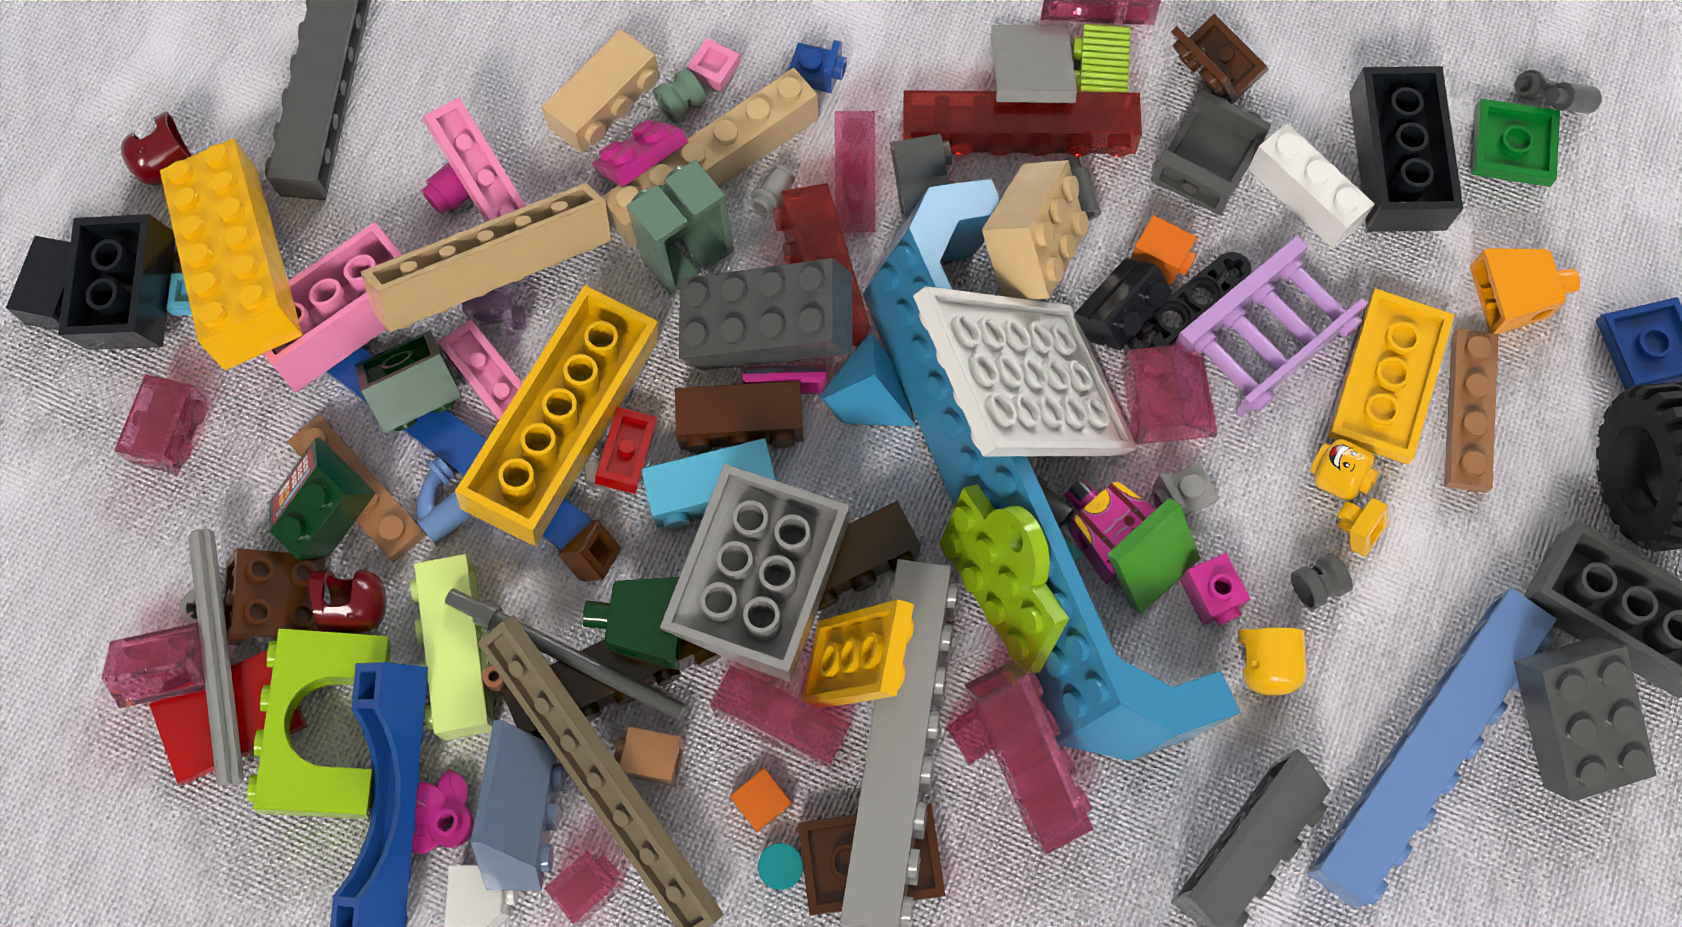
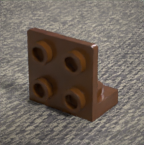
(267, 594)

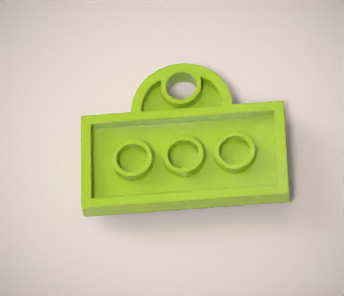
(1006, 570)

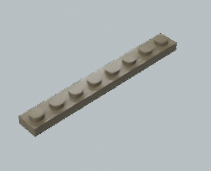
(599, 776)

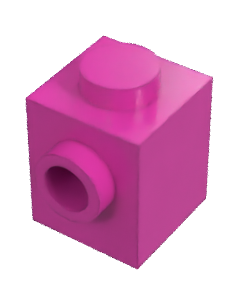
(1215, 591)

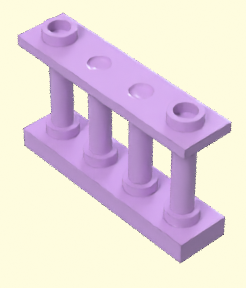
(1259, 288)

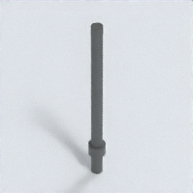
(490, 615)

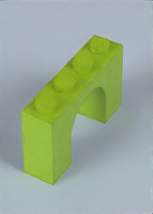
(285, 781)

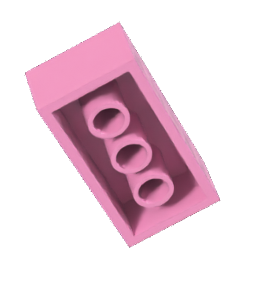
(332, 308)

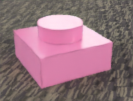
(714, 64)

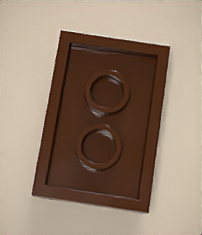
(826, 860)

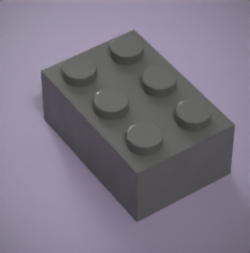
(1585, 718)

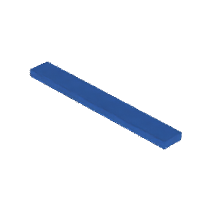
(458, 448)

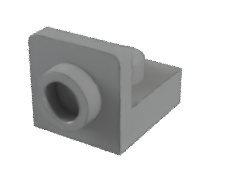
(1187, 487)

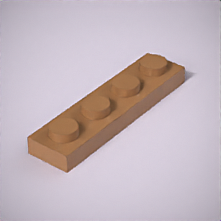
(1471, 411)
(383, 516)

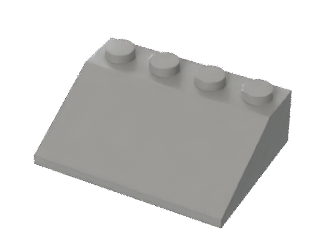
(757, 571)

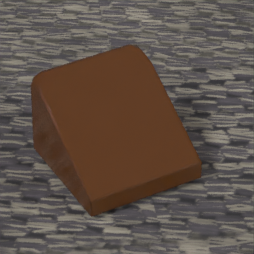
(591, 552)

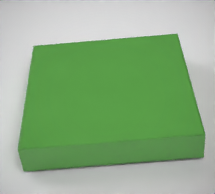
(1154, 555)

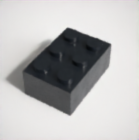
(117, 282)

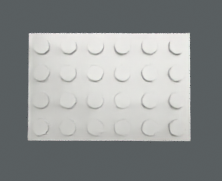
(1023, 375)

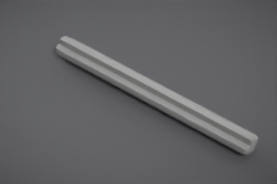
(215, 658)

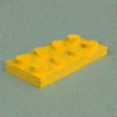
(1391, 376)
(859, 655)

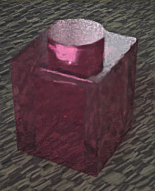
(585, 887)

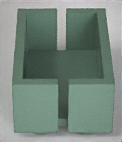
(683, 209)

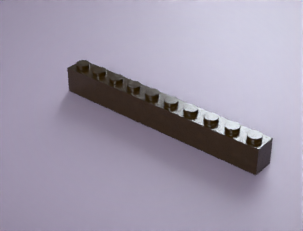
(867, 550)

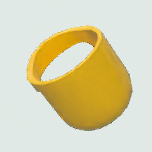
(1274, 660)

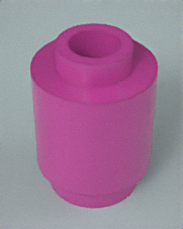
(445, 190)

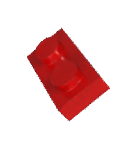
(626, 450)

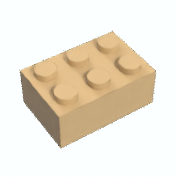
(1035, 230)

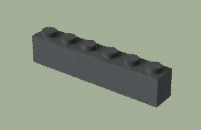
(316, 98)

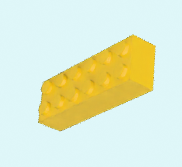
(229, 255)
(558, 416)

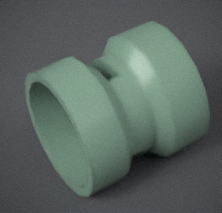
(679, 95)

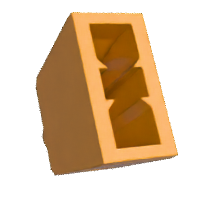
(1520, 286)

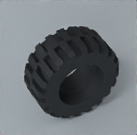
(1644, 464)

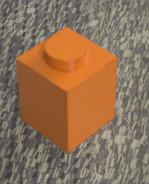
(1166, 248)

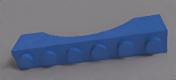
(391, 711)

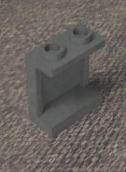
(1211, 152)

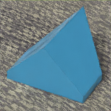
(868, 389)

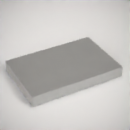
(1033, 64)

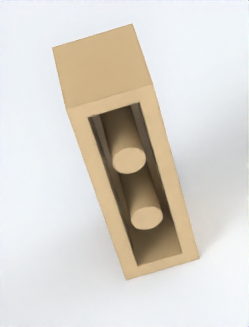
(601, 91)

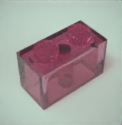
(161, 424)
(154, 666)

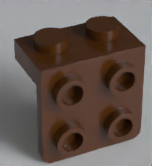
(1222, 57)

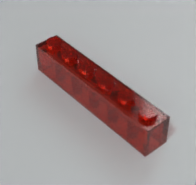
(979, 124)

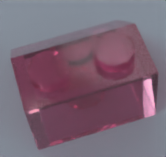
(1167, 395)

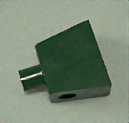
(635, 620)

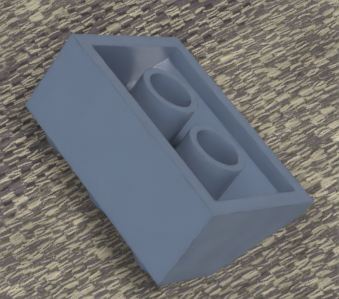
(517, 810)

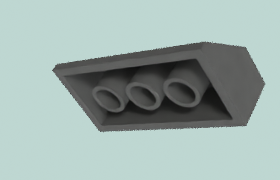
(1254, 844)

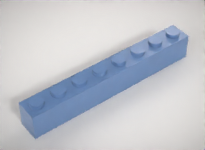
(1431, 750)

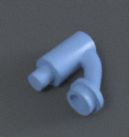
(447, 515)

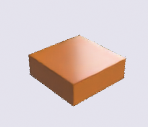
(760, 800)

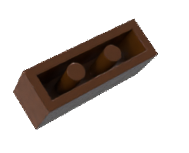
(738, 415)

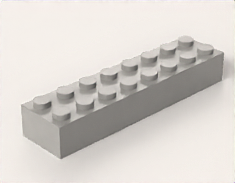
(897, 758)

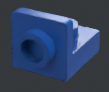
(819, 65)

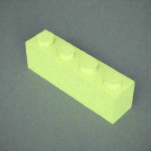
(455, 662)

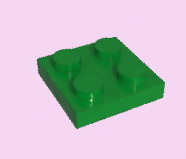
(1515, 142)

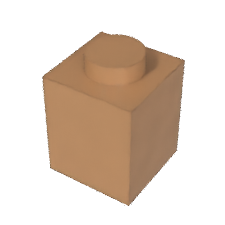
(650, 755)

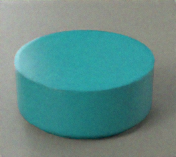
(780, 866)

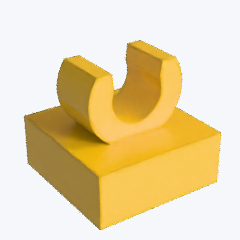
(1363, 525)

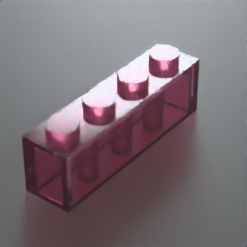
(1030, 756)

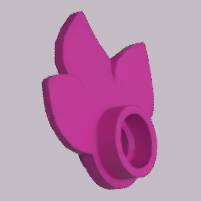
(435, 809)

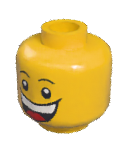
(1344, 470)

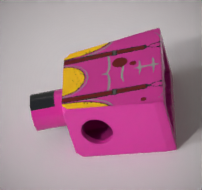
(1104, 521)

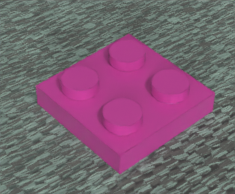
(644, 149)

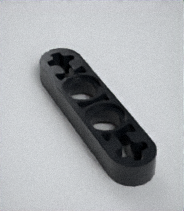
(1184, 304)

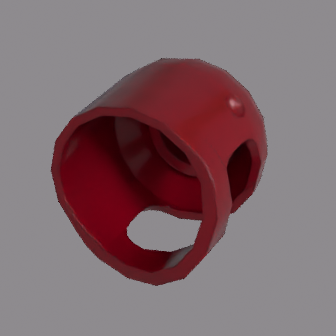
(154, 152)
(354, 605)

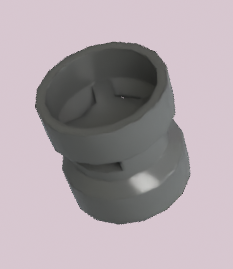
(1321, 581)

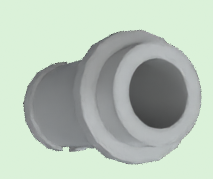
(769, 193)

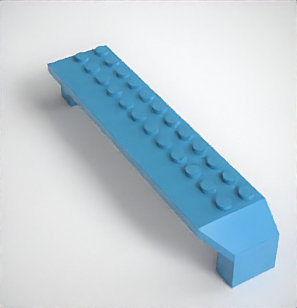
(1090, 691)

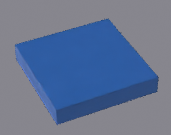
(1645, 342)

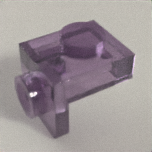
(495, 309)

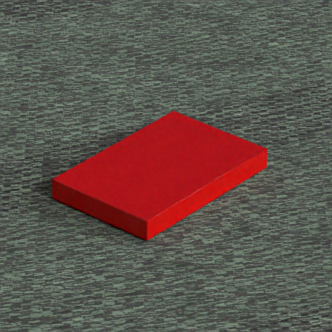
(186, 726)

